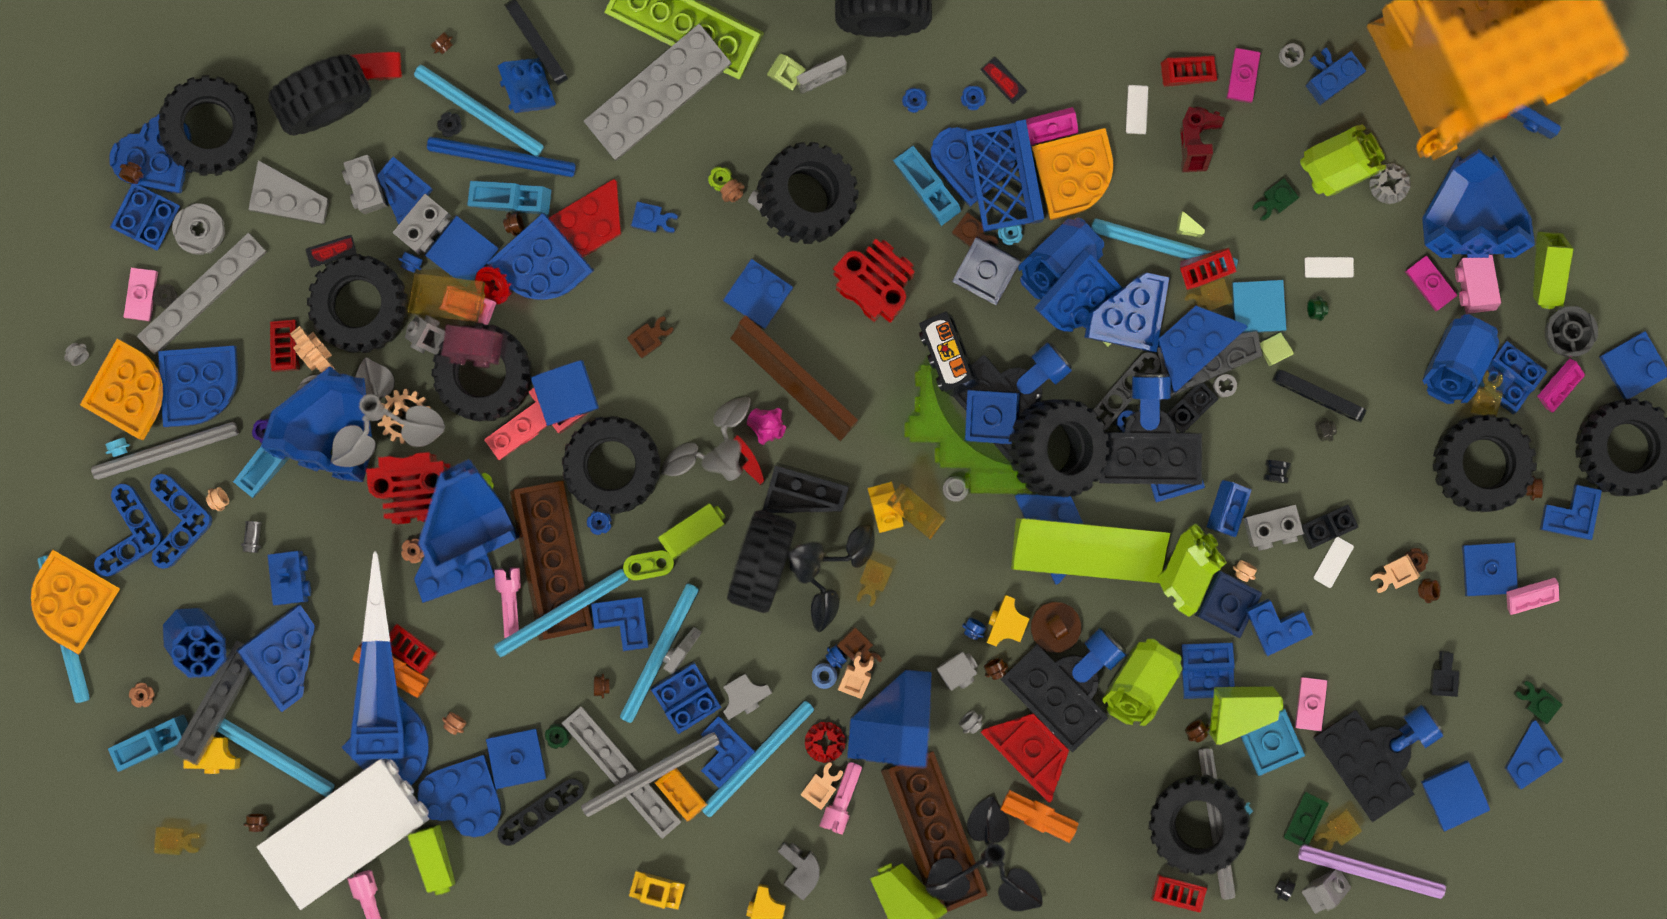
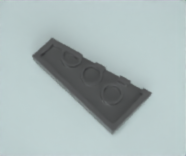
(1238, 353)

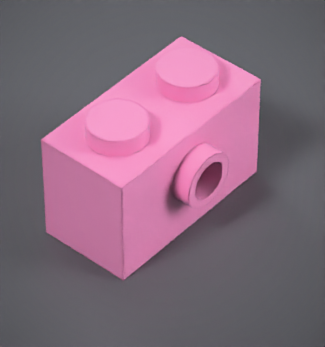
(1478, 285)

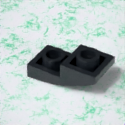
(1192, 406)
(1328, 527)

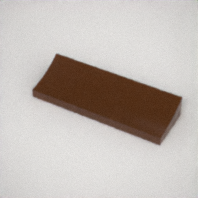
(793, 378)
(549, 554)
(931, 823)

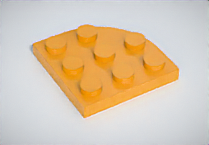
(1074, 172)
(126, 390)
(69, 601)

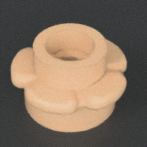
(217, 499)
(1245, 571)

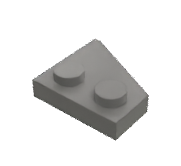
(676, 656)

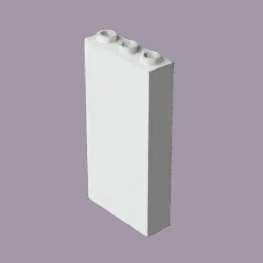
(343, 832)

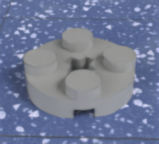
(192, 216)

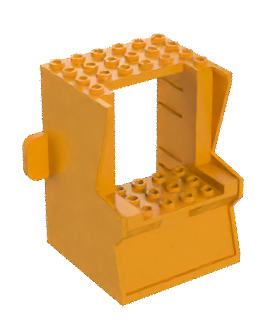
(1487, 57)

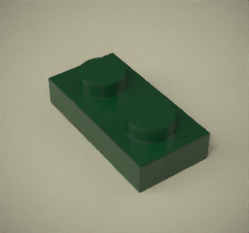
(1305, 819)

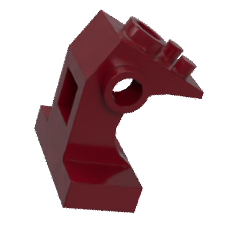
(1195, 154)

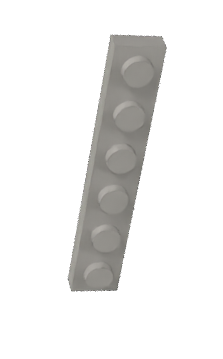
(202, 294)
(619, 769)

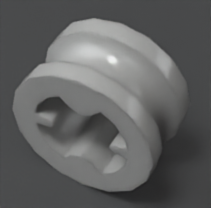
(1287, 61)
(1222, 378)

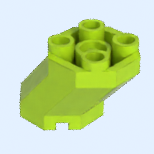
(1343, 161)
(1191, 569)
(1142, 683)

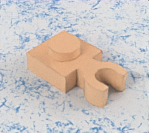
(1398, 572)
(856, 678)
(820, 789)

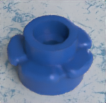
(973, 91)
(912, 106)
(410, 262)
(598, 529)
(974, 629)
(836, 656)

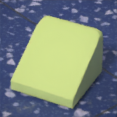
(785, 71)
(1188, 226)
(1275, 349)

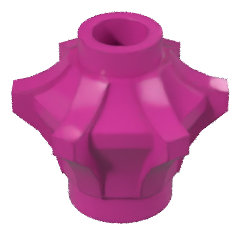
(767, 424)

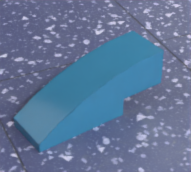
(927, 185)
(509, 197)
(259, 472)
(148, 743)

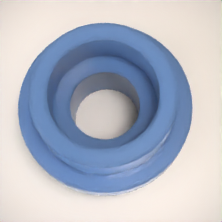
(832, 676)

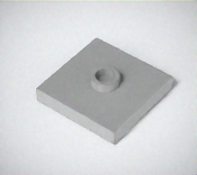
(821, 74)

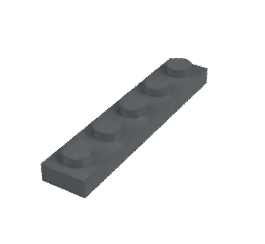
(213, 708)

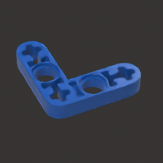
(187, 517)
(137, 540)

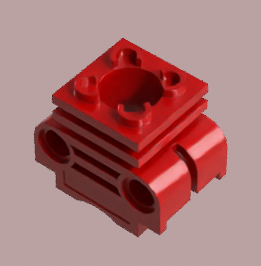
(877, 278)
(408, 485)

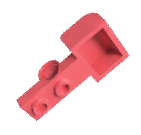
(523, 429)

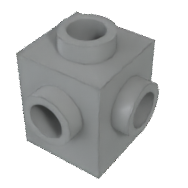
(425, 334)

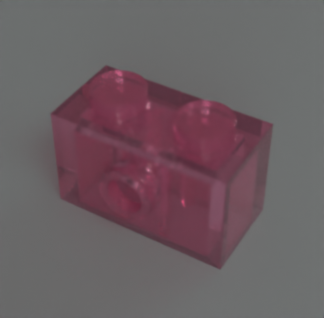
(473, 345)

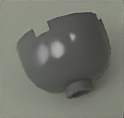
(1571, 331)

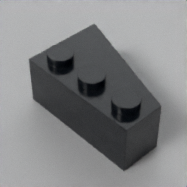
(803, 491)

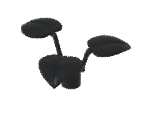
(806, 562)
(985, 824)

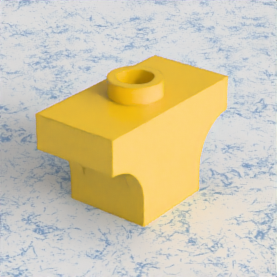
(885, 516)
(1006, 623)
(216, 758)
(656, 890)
(765, 906)

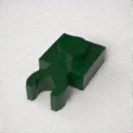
(1277, 198)
(1540, 704)

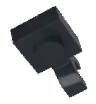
(1445, 680)

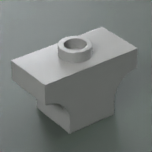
(744, 696)
(1326, 890)

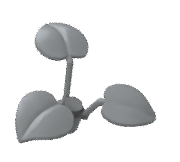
(353, 445)
(724, 457)

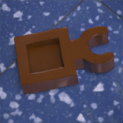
(970, 228)
(646, 339)
(855, 641)

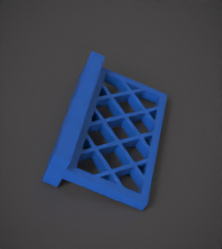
(1026, 178)

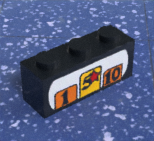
(947, 354)

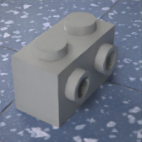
(365, 185)
(422, 225)
(1272, 527)
(958, 670)

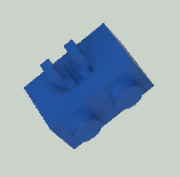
(1335, 77)
(289, 578)

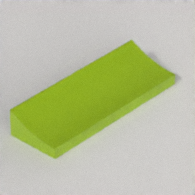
(675, 18)
(1088, 550)

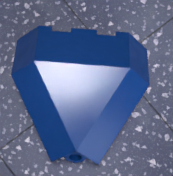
(1477, 212)
(311, 419)
(463, 520)
(894, 723)

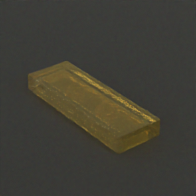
(916, 511)

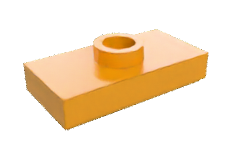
(681, 794)

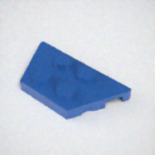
(1195, 343)
(1049, 509)

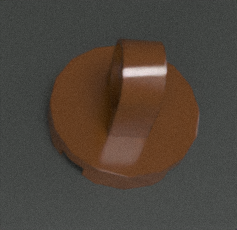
(1055, 626)

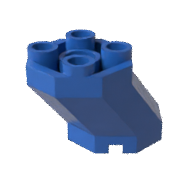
(1056, 255)
(1461, 359)
(194, 642)

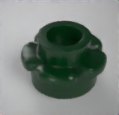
(1317, 308)
(550, 736)

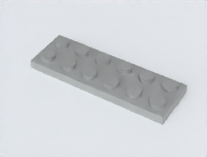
(657, 92)

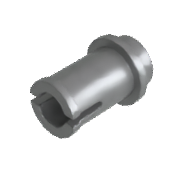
(251, 537)

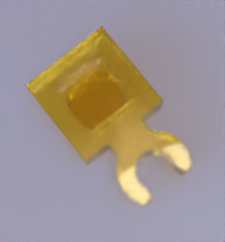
(1213, 295)
(1488, 398)
(875, 578)
(1340, 828)
(172, 841)

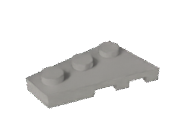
(284, 197)

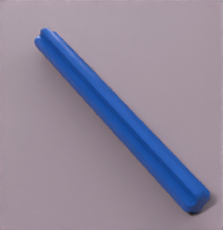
(501, 156)

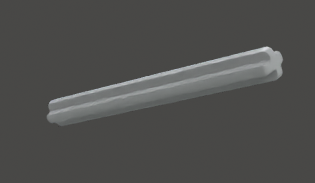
(164, 450)
(650, 774)
(1216, 824)

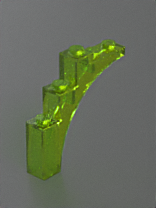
(953, 453)

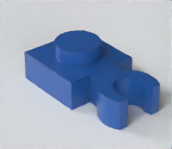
(649, 217)

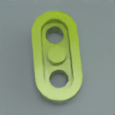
(648, 565)

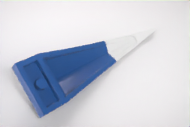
(376, 713)

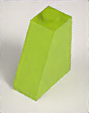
(1551, 269)
(692, 530)
(1242, 711)
(432, 859)
(905, 895)

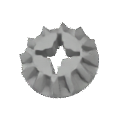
(1385, 194)

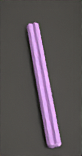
(1371, 871)

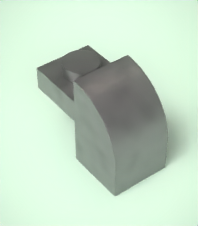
(805, 874)

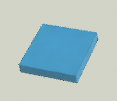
(1260, 305)
(1273, 745)

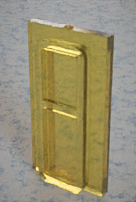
(446, 297)

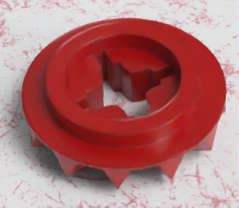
(499, 294)
(816, 733)

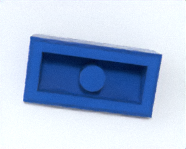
(1228, 508)

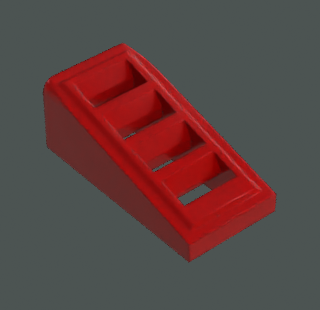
(1170, 65)
(1209, 276)
(274, 345)
(426, 661)
(1159, 887)

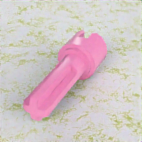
(508, 589)
(836, 816)
(363, 889)

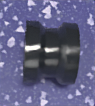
(1277, 471)

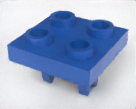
(526, 85)

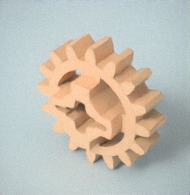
(311, 350)
(400, 405)

